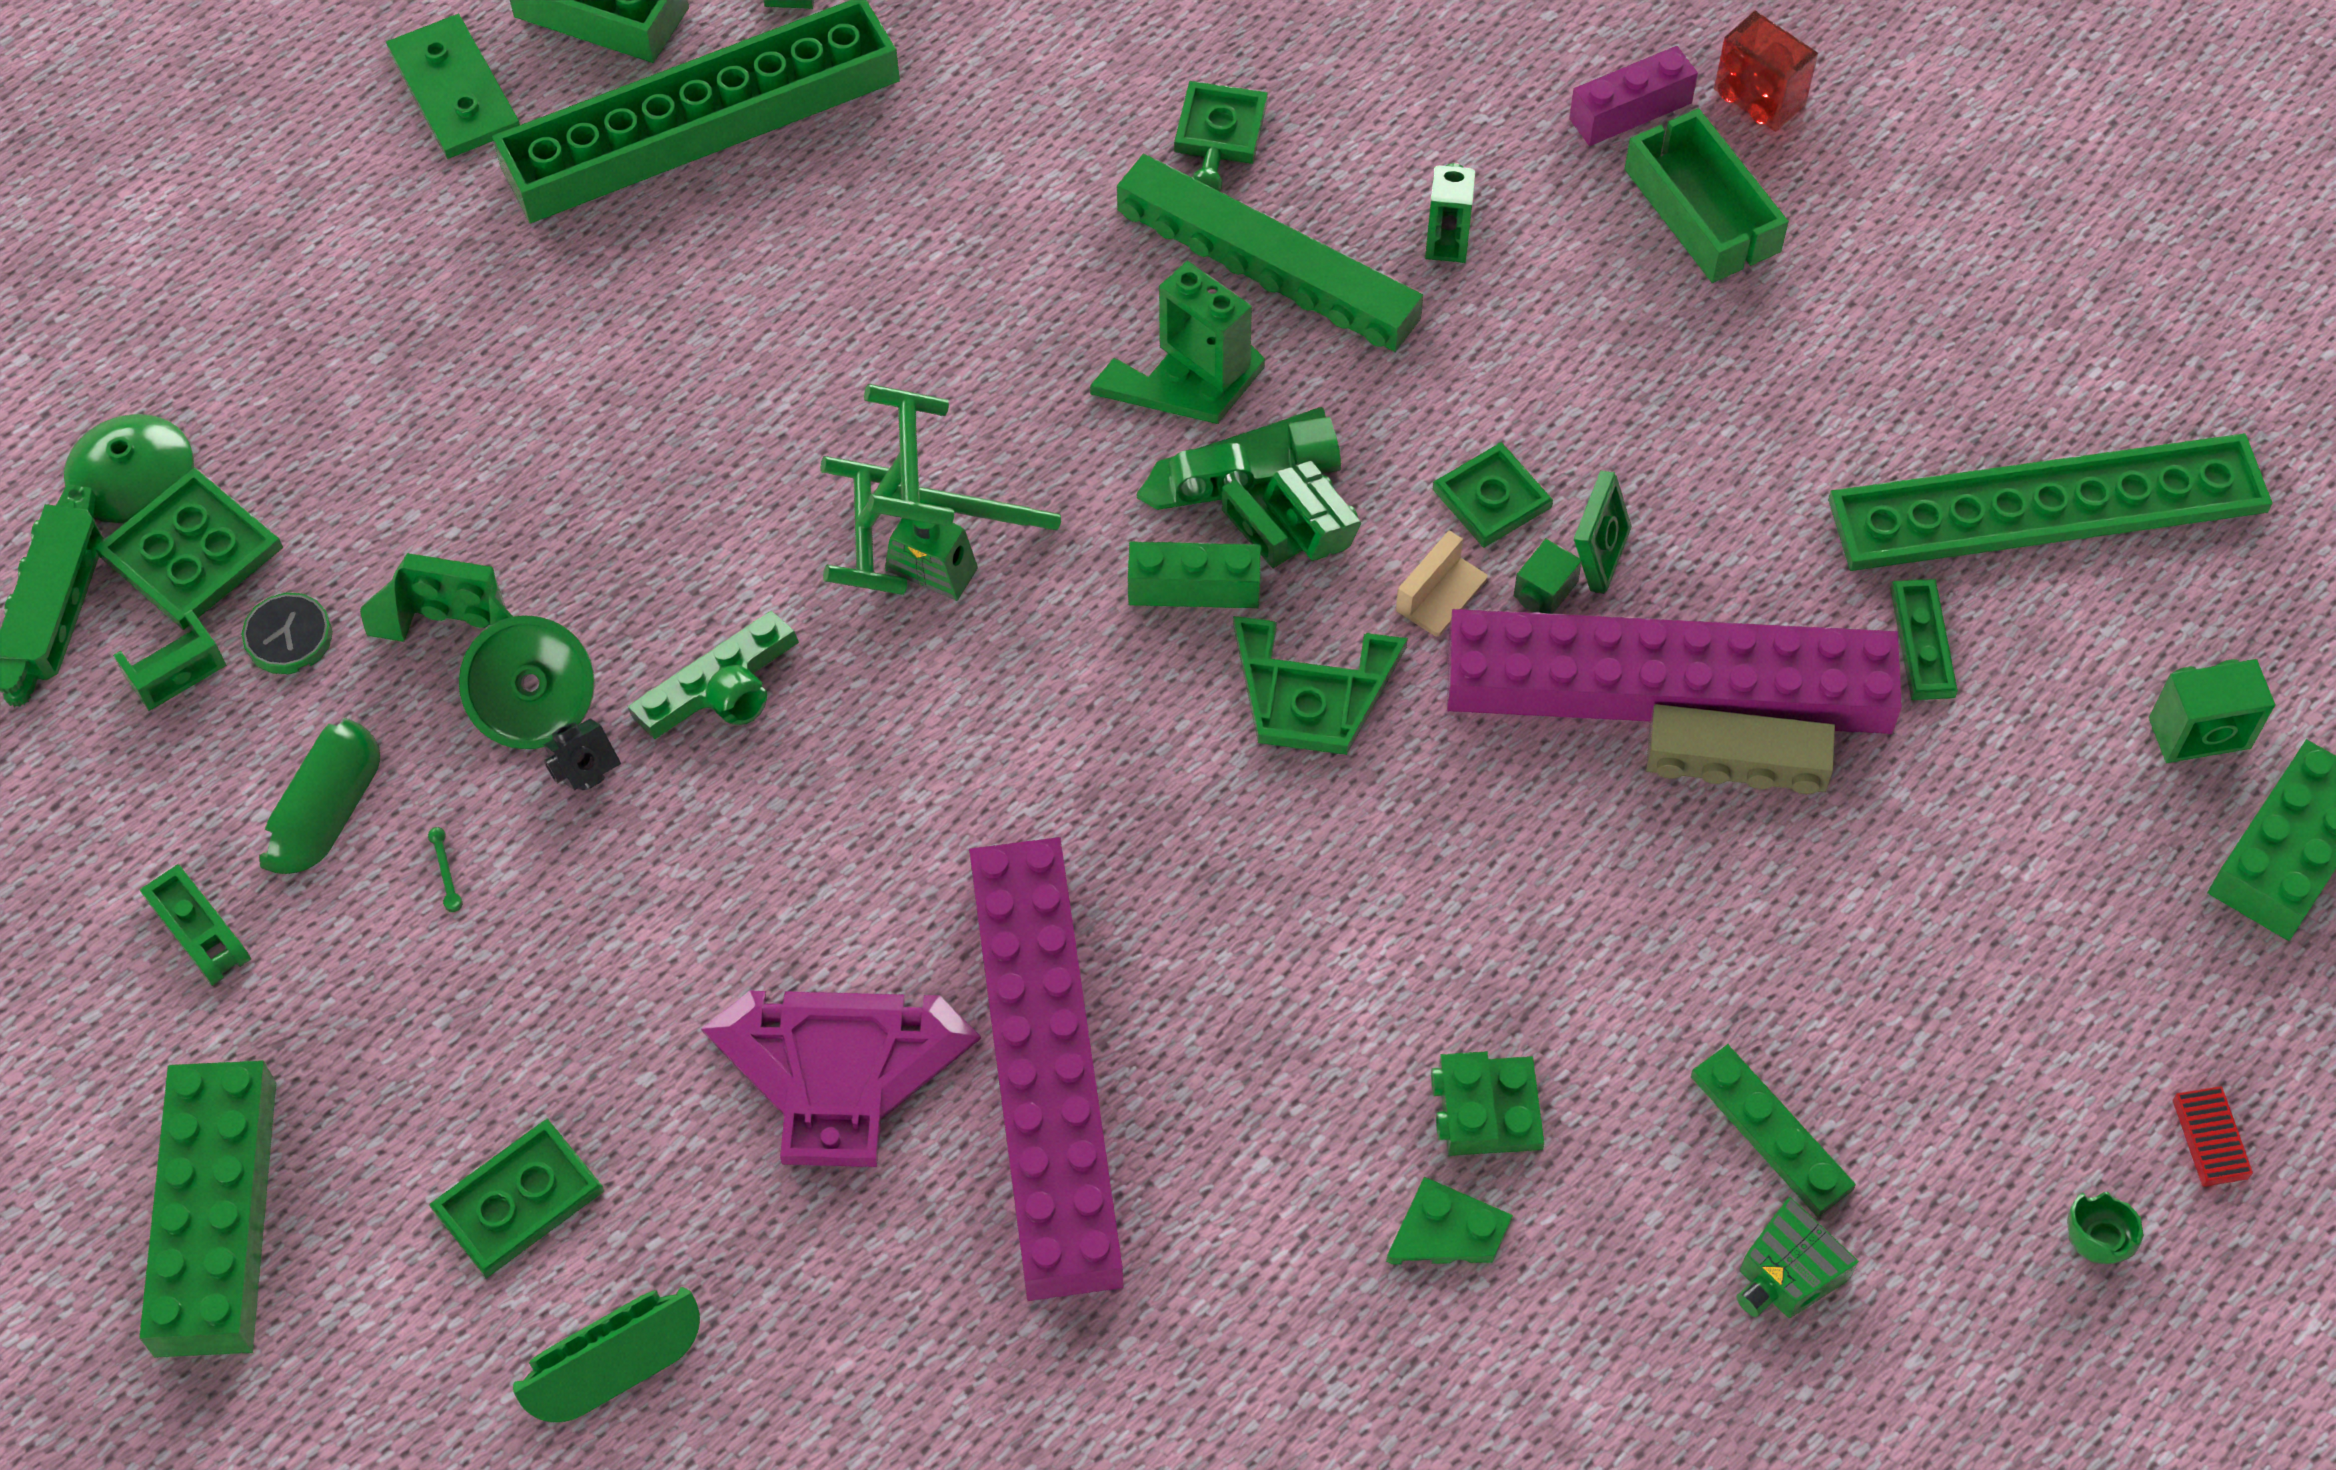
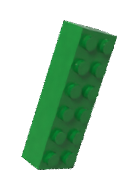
(208, 1210)

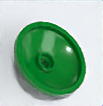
(127, 482)
(495, 675)

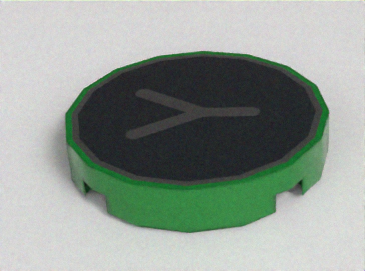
(287, 633)

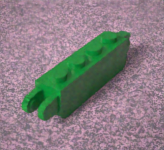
(48, 593)

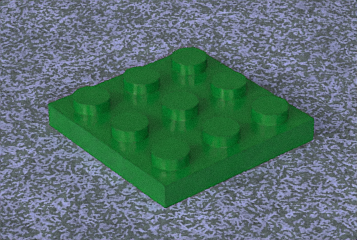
(189, 547)

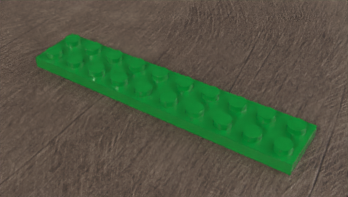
(2048, 501)

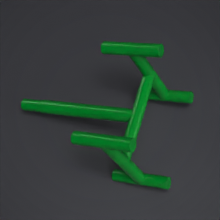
(903, 498)

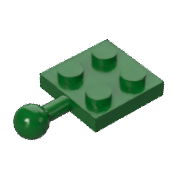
(1220, 125)

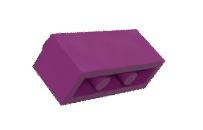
(1633, 95)

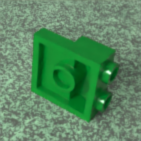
(1487, 1104)

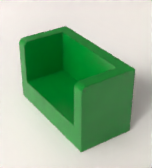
(173, 666)

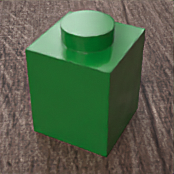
(1547, 578)

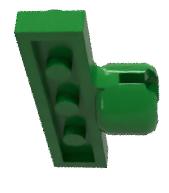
(718, 680)

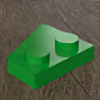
(1448, 1228)

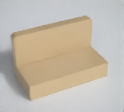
(1439, 585)

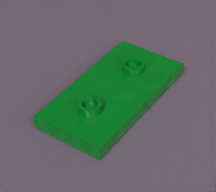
(452, 85)

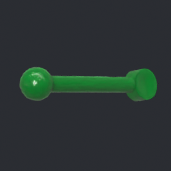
(452, 900)

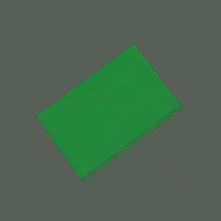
(516, 1198)

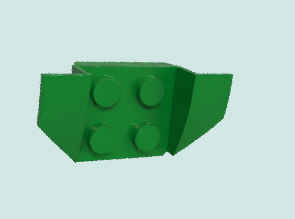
(437, 591)

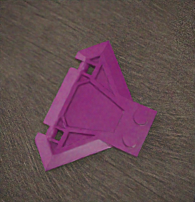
(838, 1064)

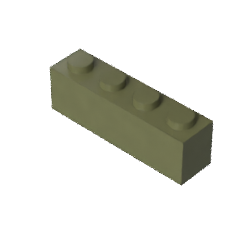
(1740, 749)

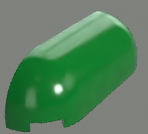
(321, 797)
(609, 1356)

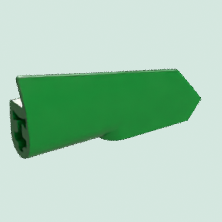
(1249, 457)

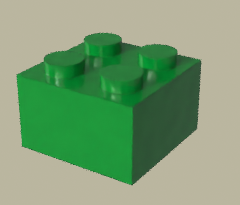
(2211, 710)

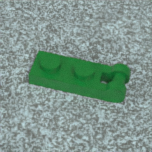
(194, 923)

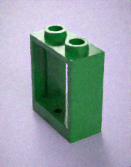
(1204, 328)

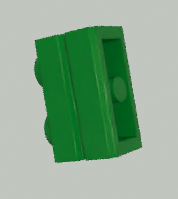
(1312, 510)

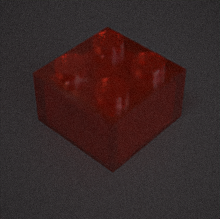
(1765, 71)

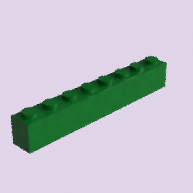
(1269, 253)

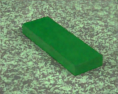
(1923, 639)

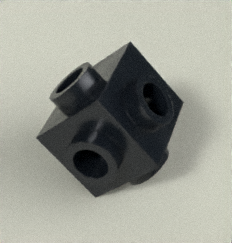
(580, 755)

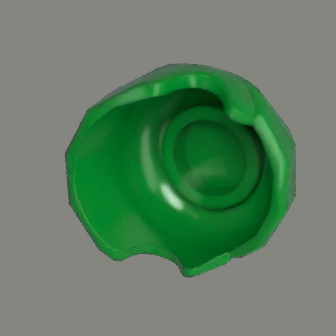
(2104, 1228)

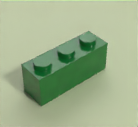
(1194, 574)

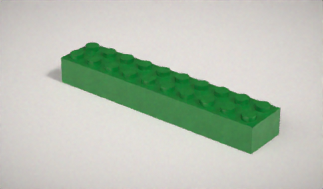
(696, 109)

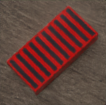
(2212, 1136)

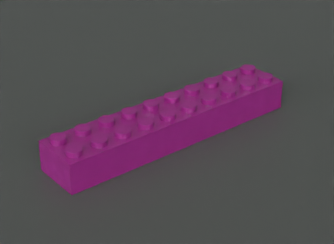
(1629, 664)
(1045, 1071)

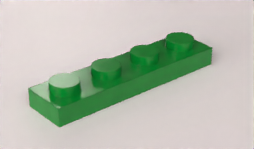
(1773, 1130)

